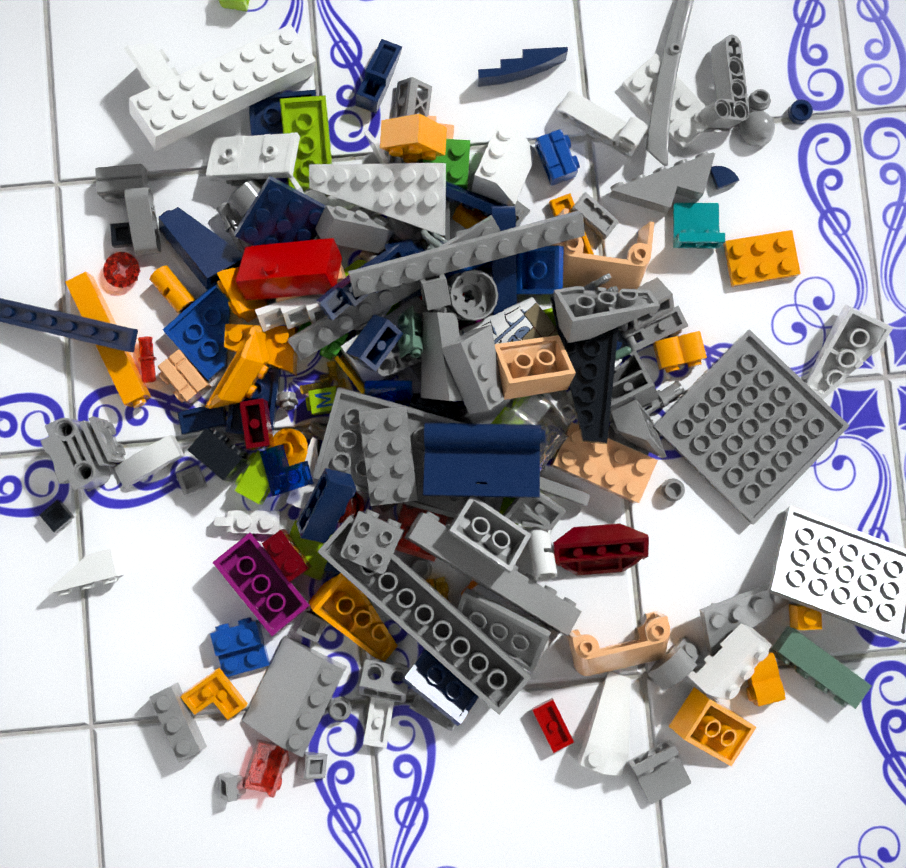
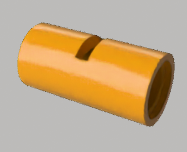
(172, 289)

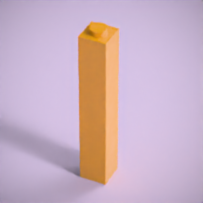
(118, 362)

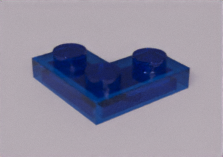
(280, 475)

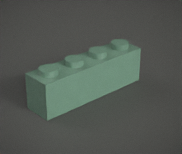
(821, 667)

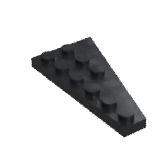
(593, 381)

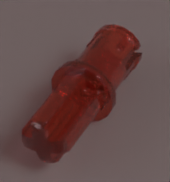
(147, 359)

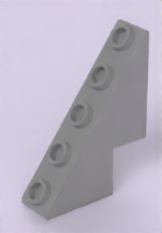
(659, 188)

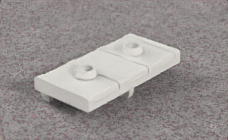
(253, 157)

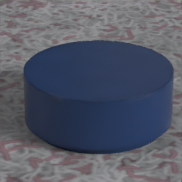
(800, 111)

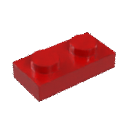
(553, 725)

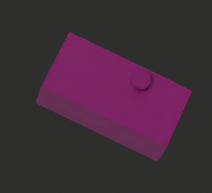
(261, 584)

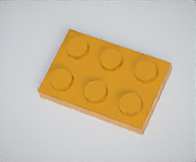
(761, 258)

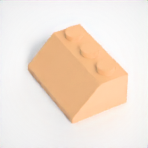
(533, 367)

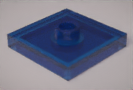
(393, 391)

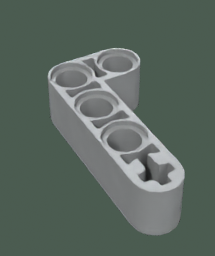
(730, 86)

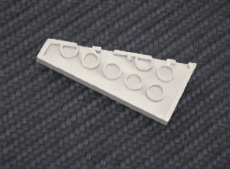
(398, 190)

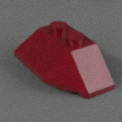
(600, 549)

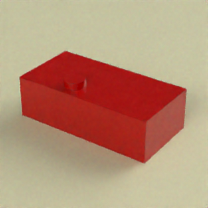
(289, 269)

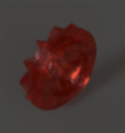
(111, 268)

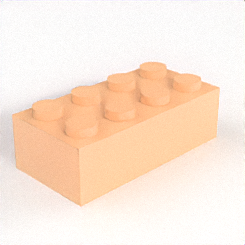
(605, 465)

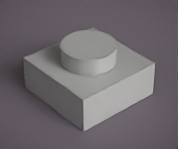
(191, 480)
(311, 626)

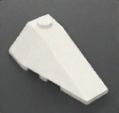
(847, 346)
(608, 732)

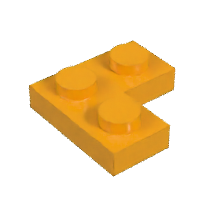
(214, 689)

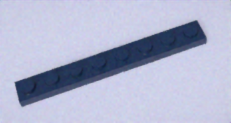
(68, 325)

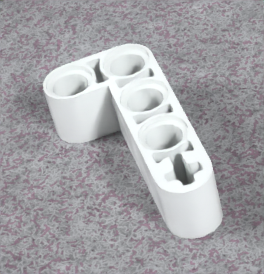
(602, 124)

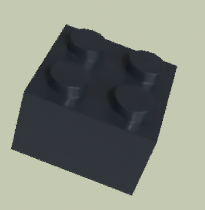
(219, 455)

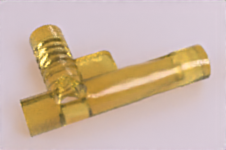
(325, 380)

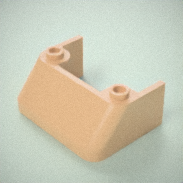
(583, 268)

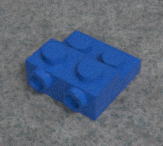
(540, 270)
(240, 647)

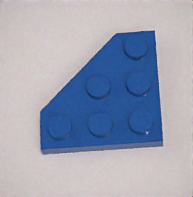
(201, 332)

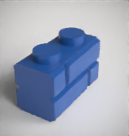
(556, 157)

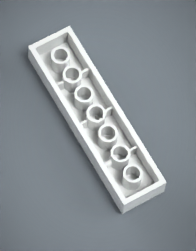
(221, 87)

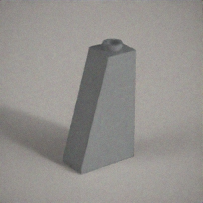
(436, 376)

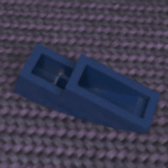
(378, 76)

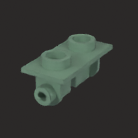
(410, 324)

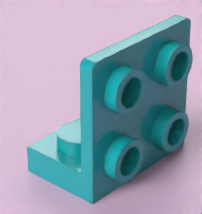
(697, 226)

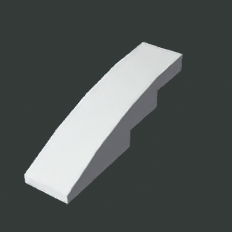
(290, 312)

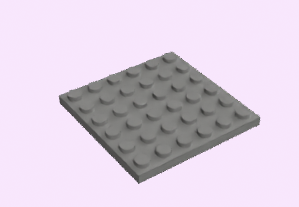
(751, 426)

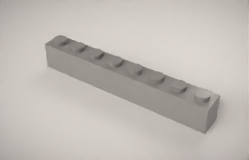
(513, 587)

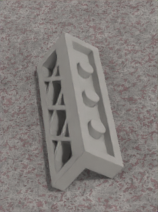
(408, 101)

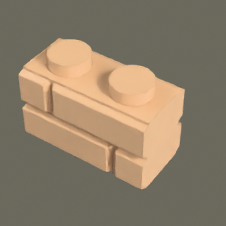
(184, 377)

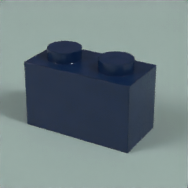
(374, 343)

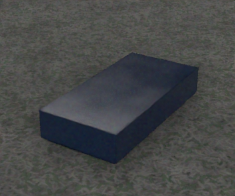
(200, 418)

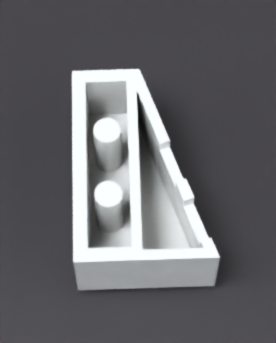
(732, 664)

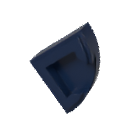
(723, 176)

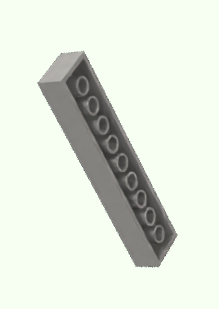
(433, 624)

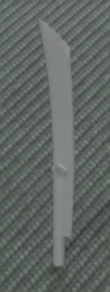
(659, 123)

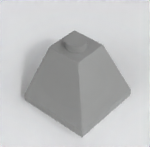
(637, 427)

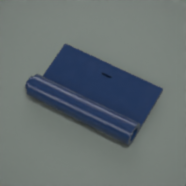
(482, 453)

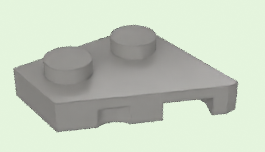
(535, 512)

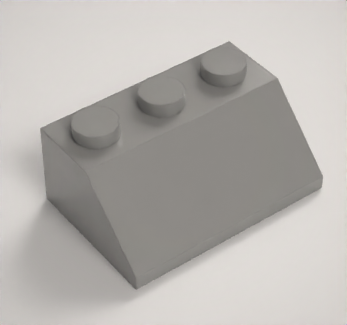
(489, 533)

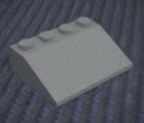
(294, 695)

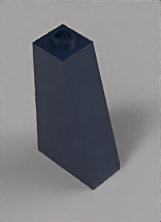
(198, 246)

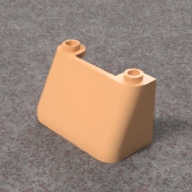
(651, 646)

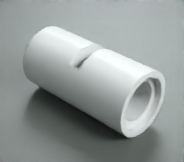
(542, 555)

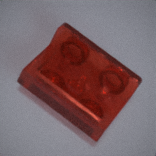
(266, 768)

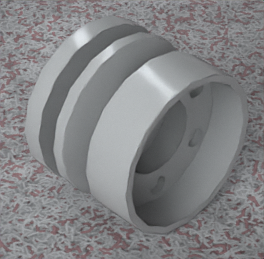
(480, 291)

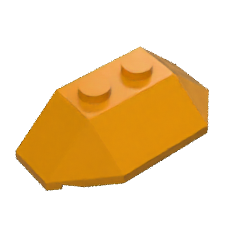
(242, 372)

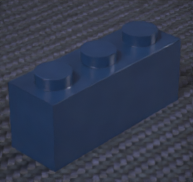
(326, 505)

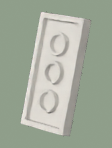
(686, 106)

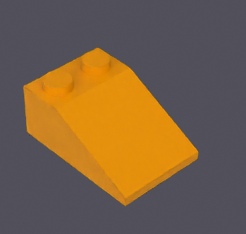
(712, 727)

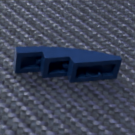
(531, 63)
(341, 295)

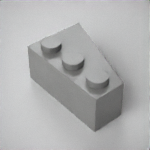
(475, 369)
(632, 383)

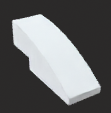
(149, 461)

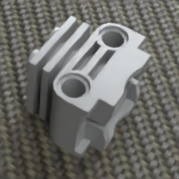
(83, 451)

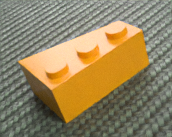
(276, 339)

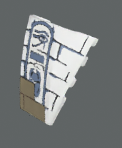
(517, 323)

